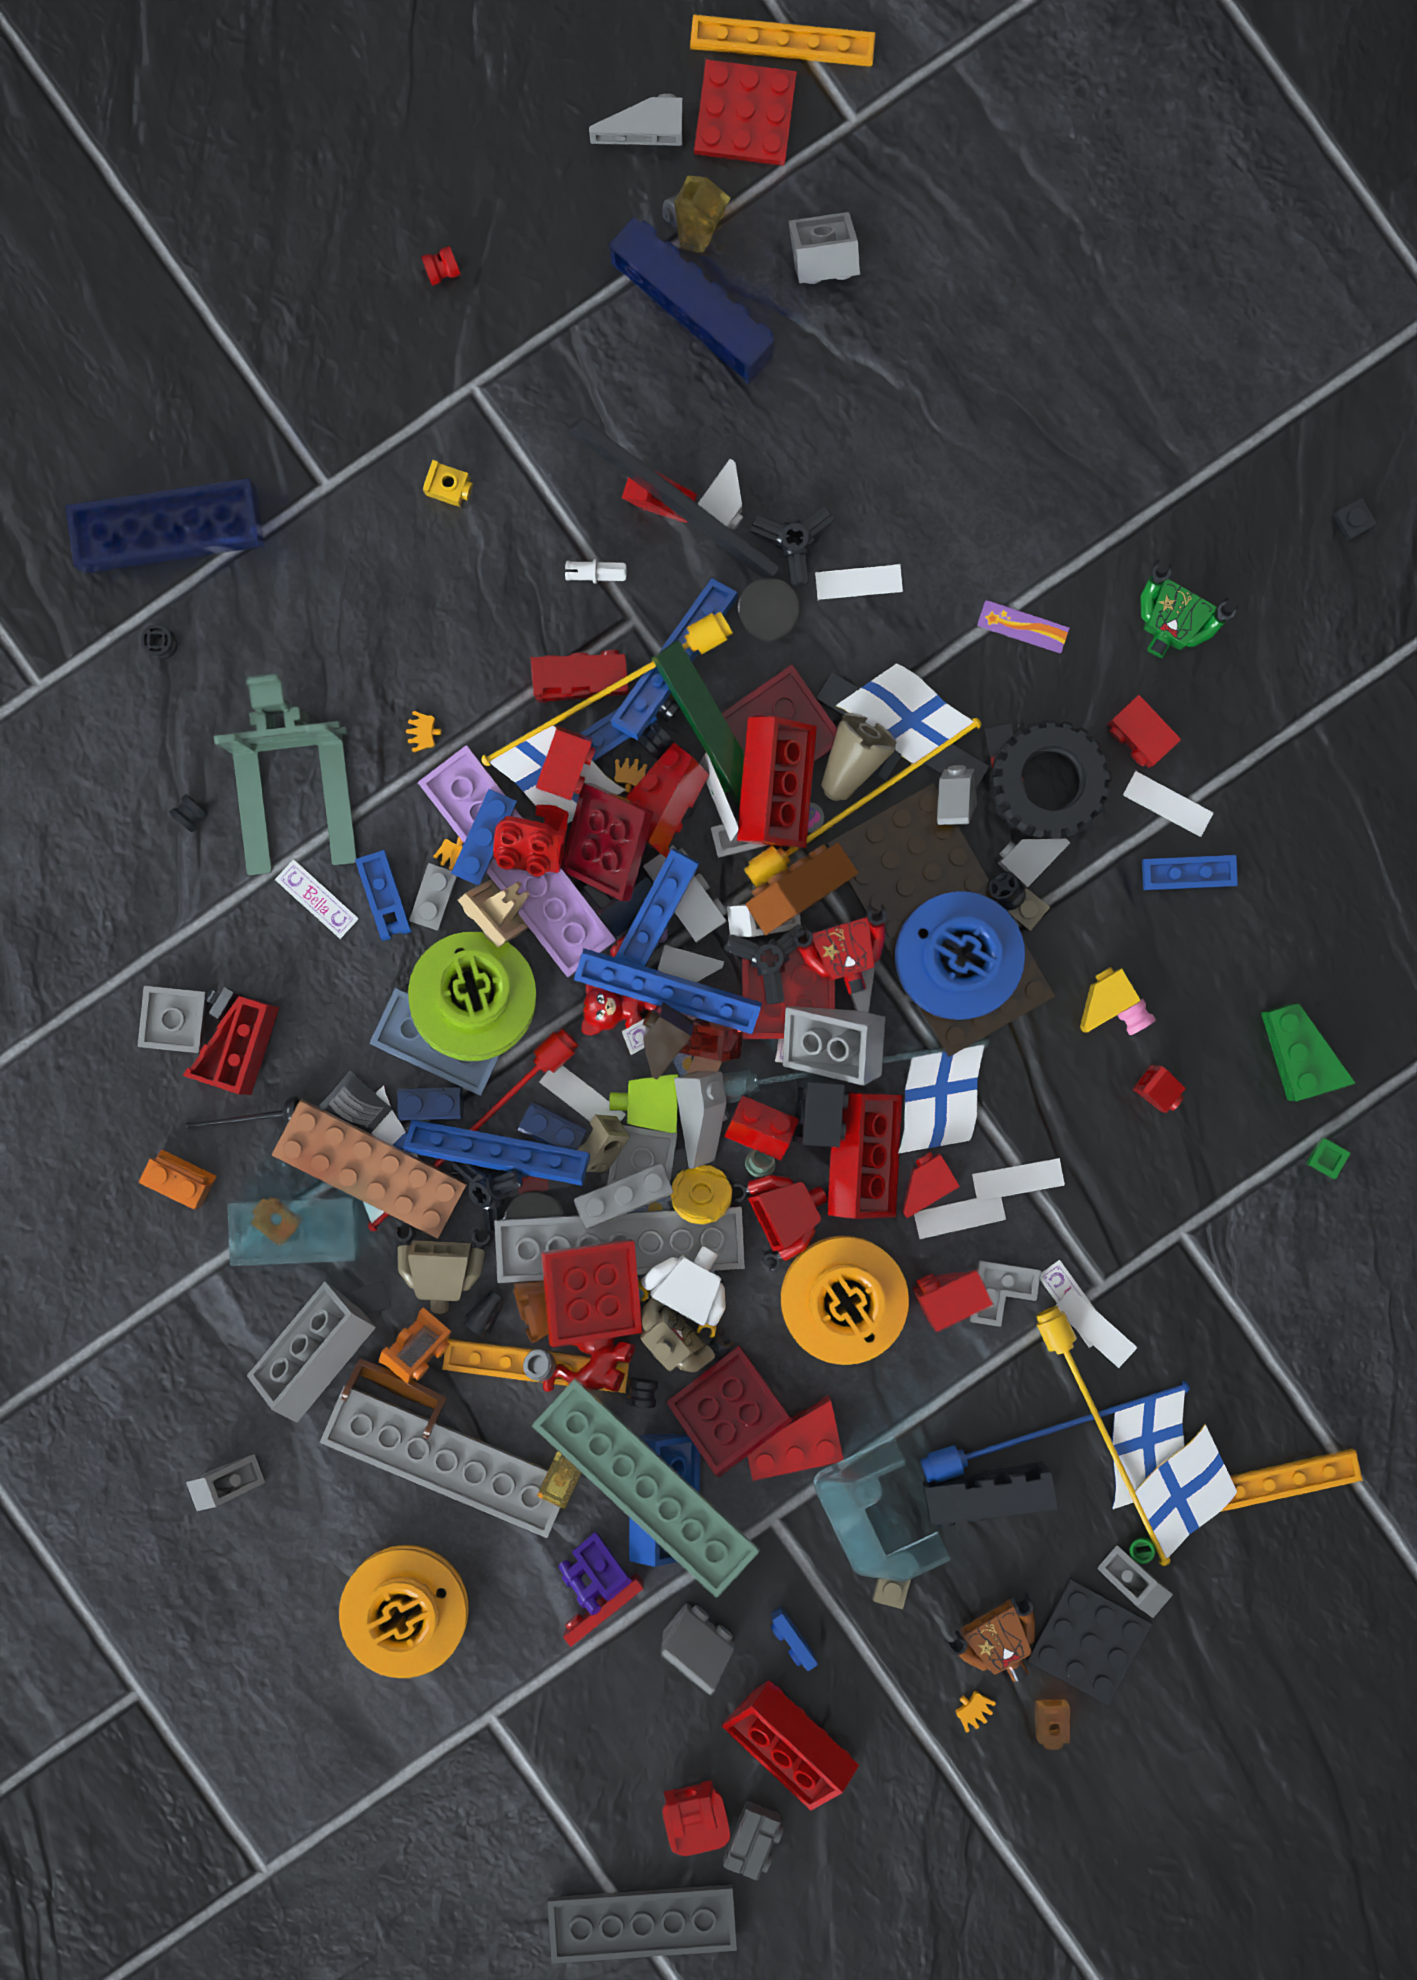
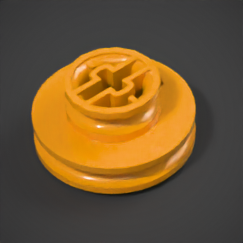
(835, 1261)
(406, 1578)

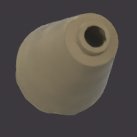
(855, 755)

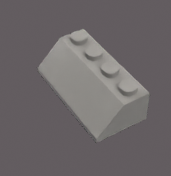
(310, 1352)

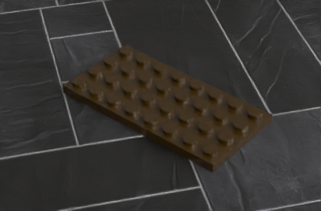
(911, 859)

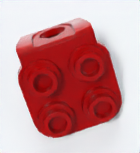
(532, 844)
(695, 1819)

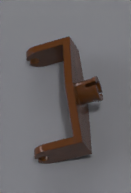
(389, 1380)

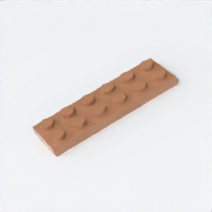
(369, 1168)

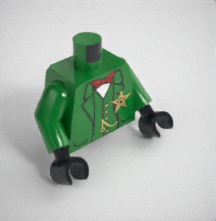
(1178, 615)

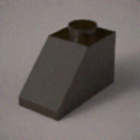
(665, 1036)

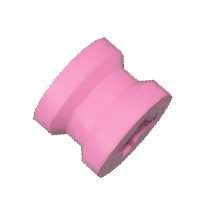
(1136, 1017)

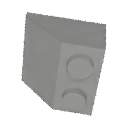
(824, 248)

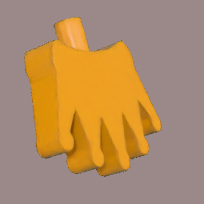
(424, 731)
(627, 776)
(449, 851)
(972, 1709)

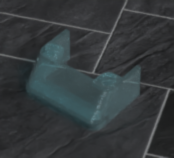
(844, 1494)

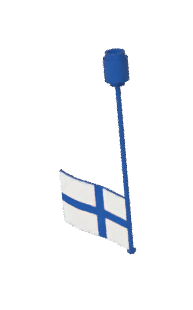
(1142, 1434)

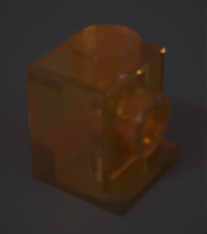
(276, 1232)
(1048, 1713)

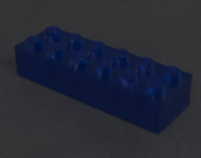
(692, 299)
(164, 526)

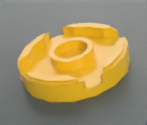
(701, 1194)

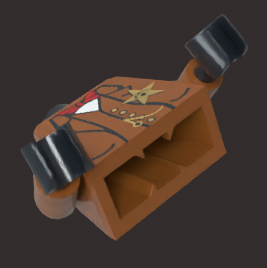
(998, 1639)

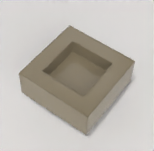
(1030, 911)
(891, 1592)

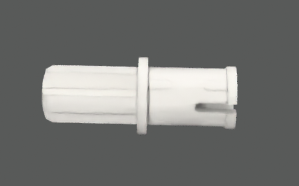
(596, 571)

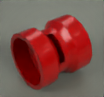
(440, 265)

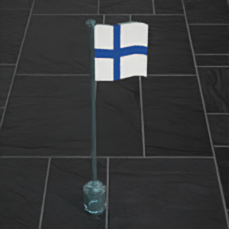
(937, 1094)

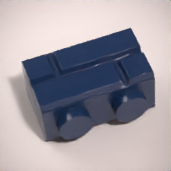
(430, 1103)
(552, 1127)

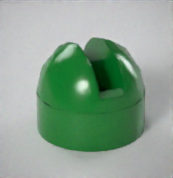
(1143, 1556)

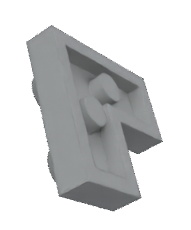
(1004, 1281)

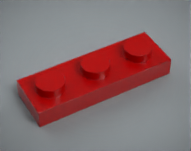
(580, 1625)

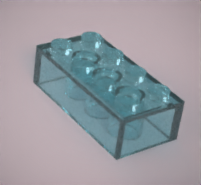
(325, 1235)

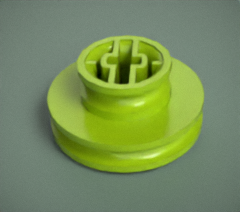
(455, 1027)

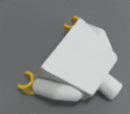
(688, 1288)

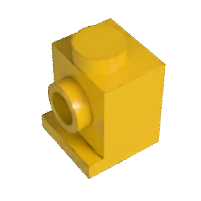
(453, 495)

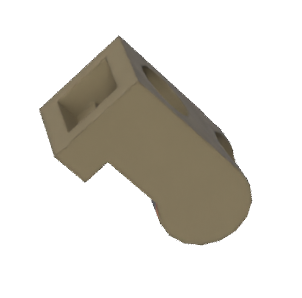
(604, 1142)

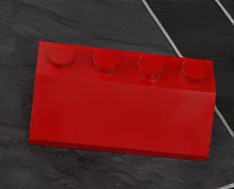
(776, 782)
(867, 1162)
(791, 1746)

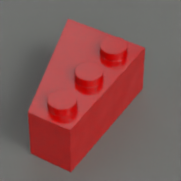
(577, 675)
(668, 792)
(237, 1047)
(951, 1297)
(801, 1445)

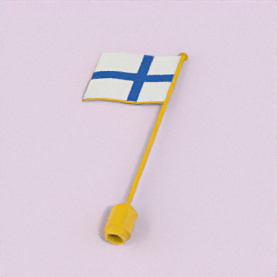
(914, 718)
(525, 757)
(1179, 1491)

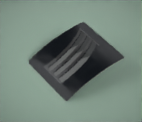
(356, 1104)

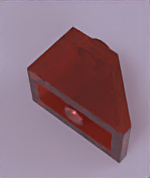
(713, 1042)

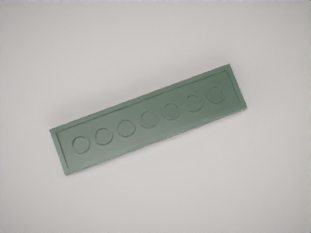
(646, 1487)

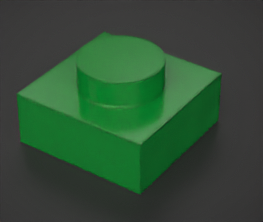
(1328, 1158)

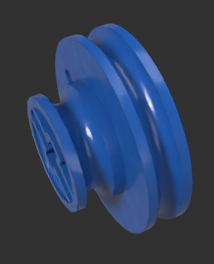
(934, 982)

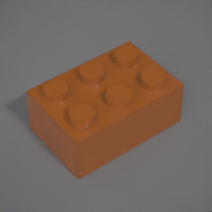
(801, 888)

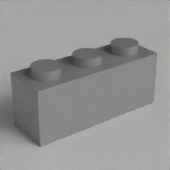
(696, 908)
(623, 1196)

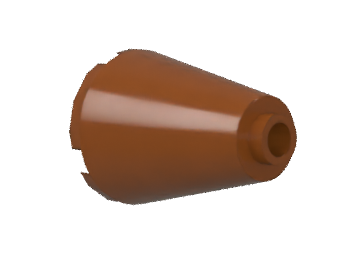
(532, 1308)

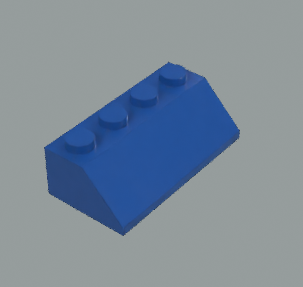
(685, 1459)

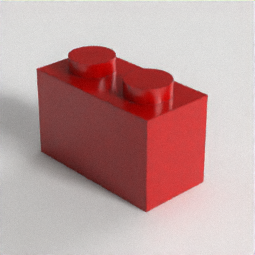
(1143, 732)
(564, 763)
(761, 1128)

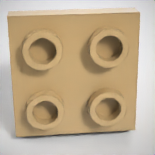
(496, 910)

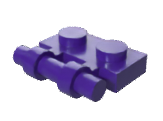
(602, 1568)

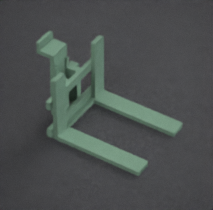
(268, 701)

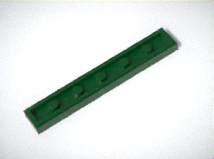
(702, 715)

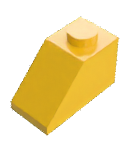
(1107, 998)

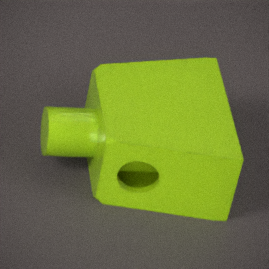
(649, 1103)

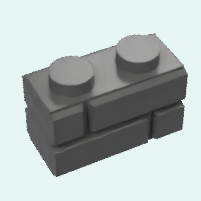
(752, 1841)

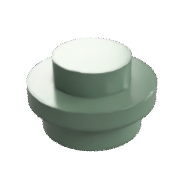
(759, 1164)

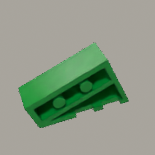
(1302, 1054)

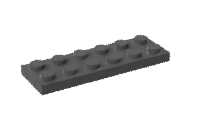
(642, 1923)

